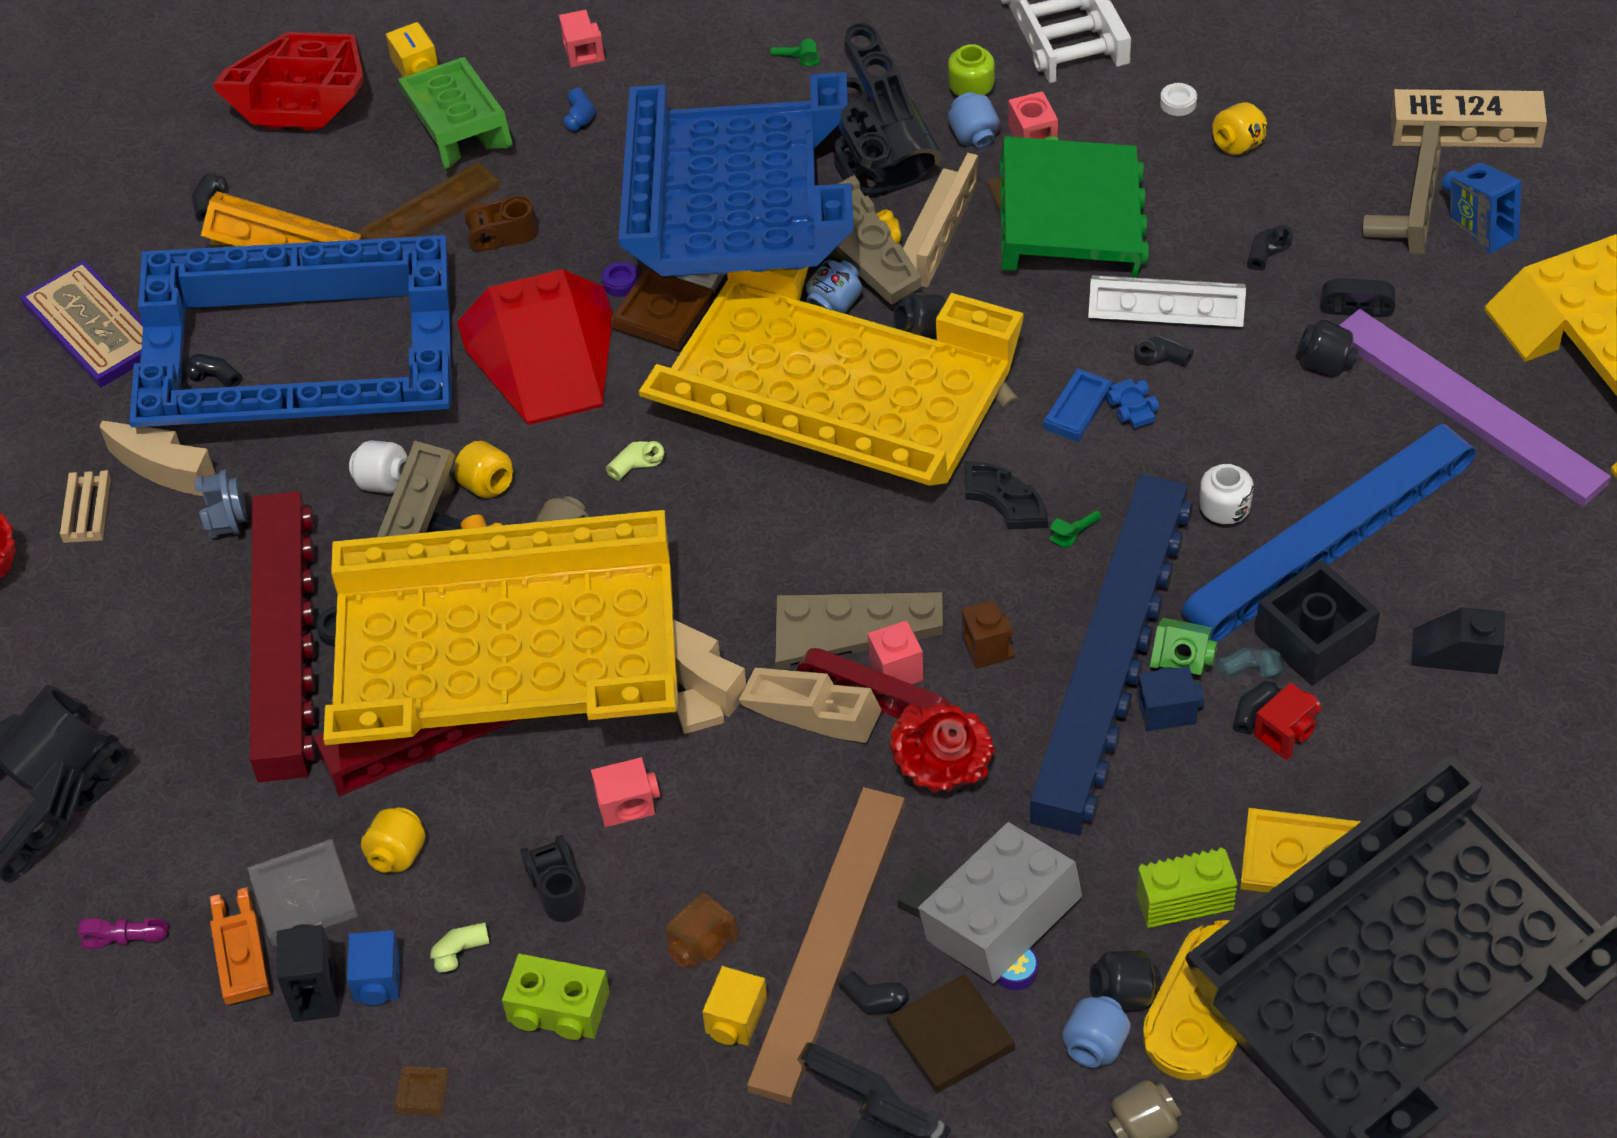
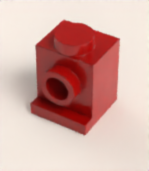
(1286, 720)

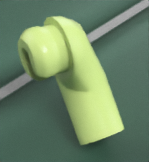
(635, 456)
(456, 940)

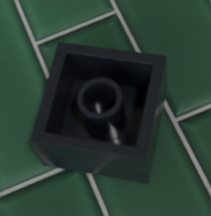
(1317, 621)

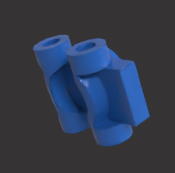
(1132, 403)

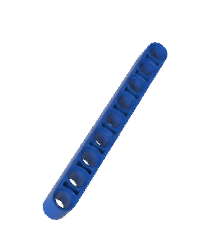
(1330, 529)

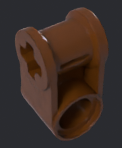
(505, 222)

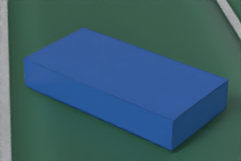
(1077, 405)

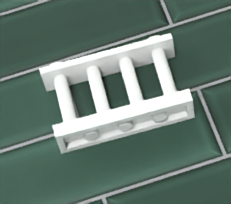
(1101, 18)

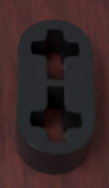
(1358, 295)

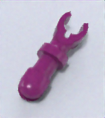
(98, 933)

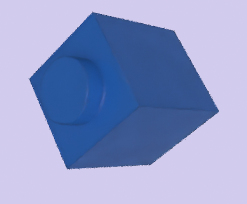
(373, 967)

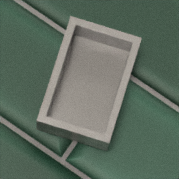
(1000, 902)

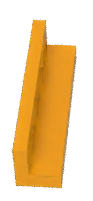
(250, 224)

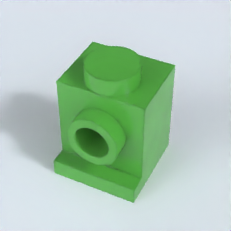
(1173, 633)

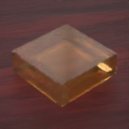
(422, 1091)

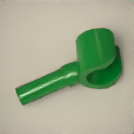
(806, 52)
(1067, 533)

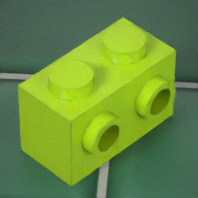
(555, 997)

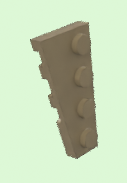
(874, 251)
(844, 620)

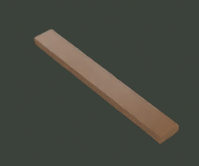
(826, 945)

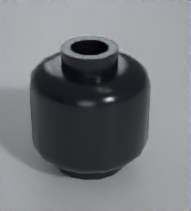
(918, 314)
(1327, 348)
(1125, 978)

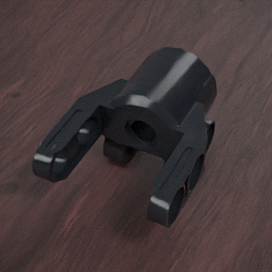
(892, 138)
(59, 766)
(882, 1110)

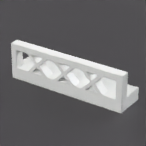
(1167, 300)

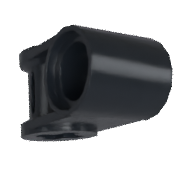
(552, 874)

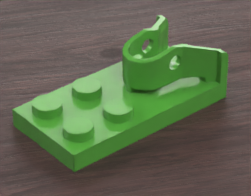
(454, 107)

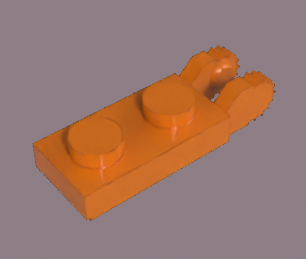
(238, 950)

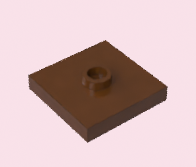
(662, 309)

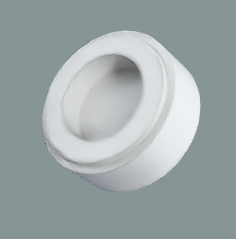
(1178, 99)

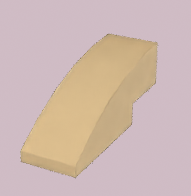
(158, 455)
(705, 671)
(812, 703)

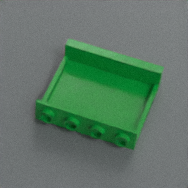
(1071, 201)

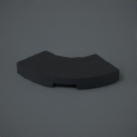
(1008, 495)

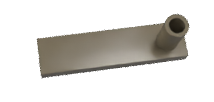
(1416, 225)
(418, 490)

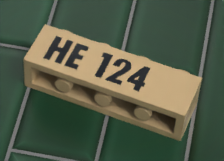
(1470, 117)

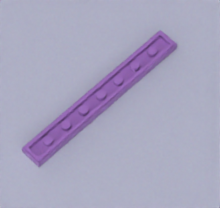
(1476, 410)

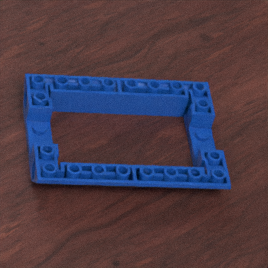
(284, 275)

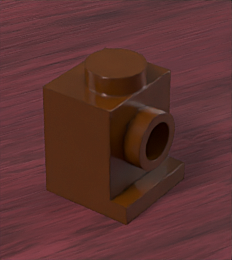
(986, 634)

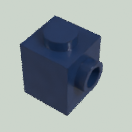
(1169, 698)

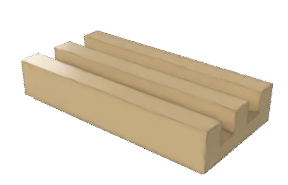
(87, 483)

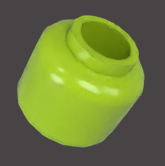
(971, 70)

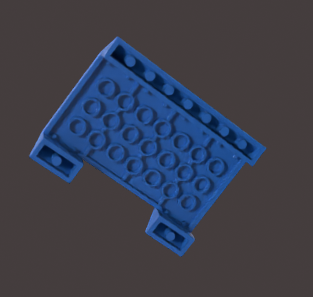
(731, 183)

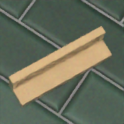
(941, 217)

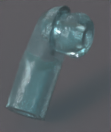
(1249, 657)

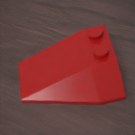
(294, 80)
(542, 343)

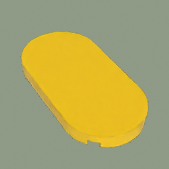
(1184, 1027)

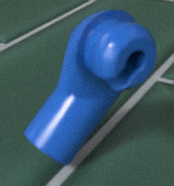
(581, 112)

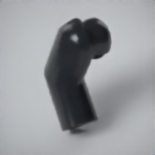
(203, 192)
(1161, 349)
(1251, 703)

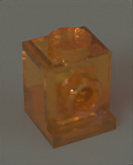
(700, 932)

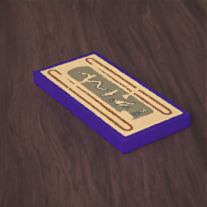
(88, 322)

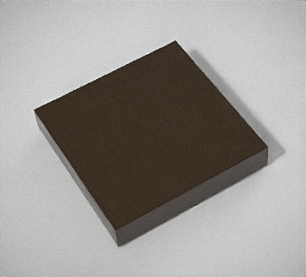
(950, 1033)

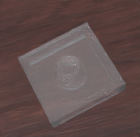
(302, 889)

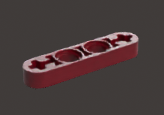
(889, 691)

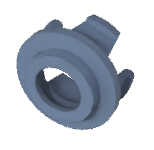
(225, 501)

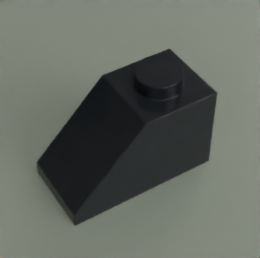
(1461, 641)

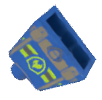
(1485, 204)

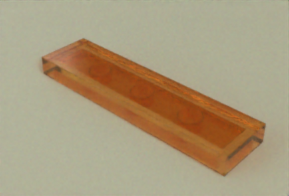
(434, 205)

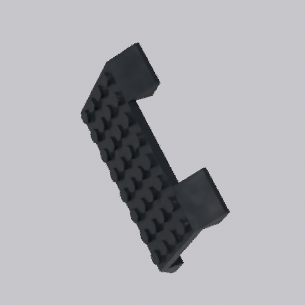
(1397, 958)

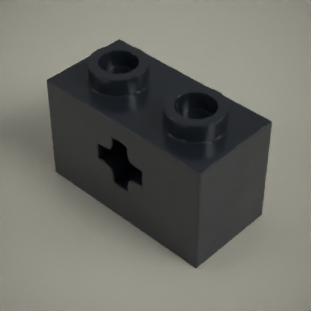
(307, 973)

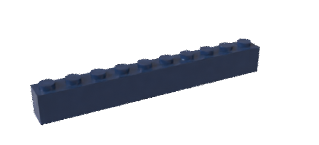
(1110, 657)

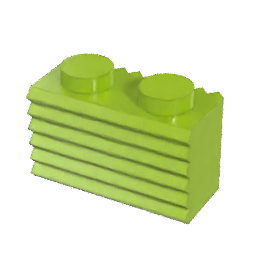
(1186, 887)

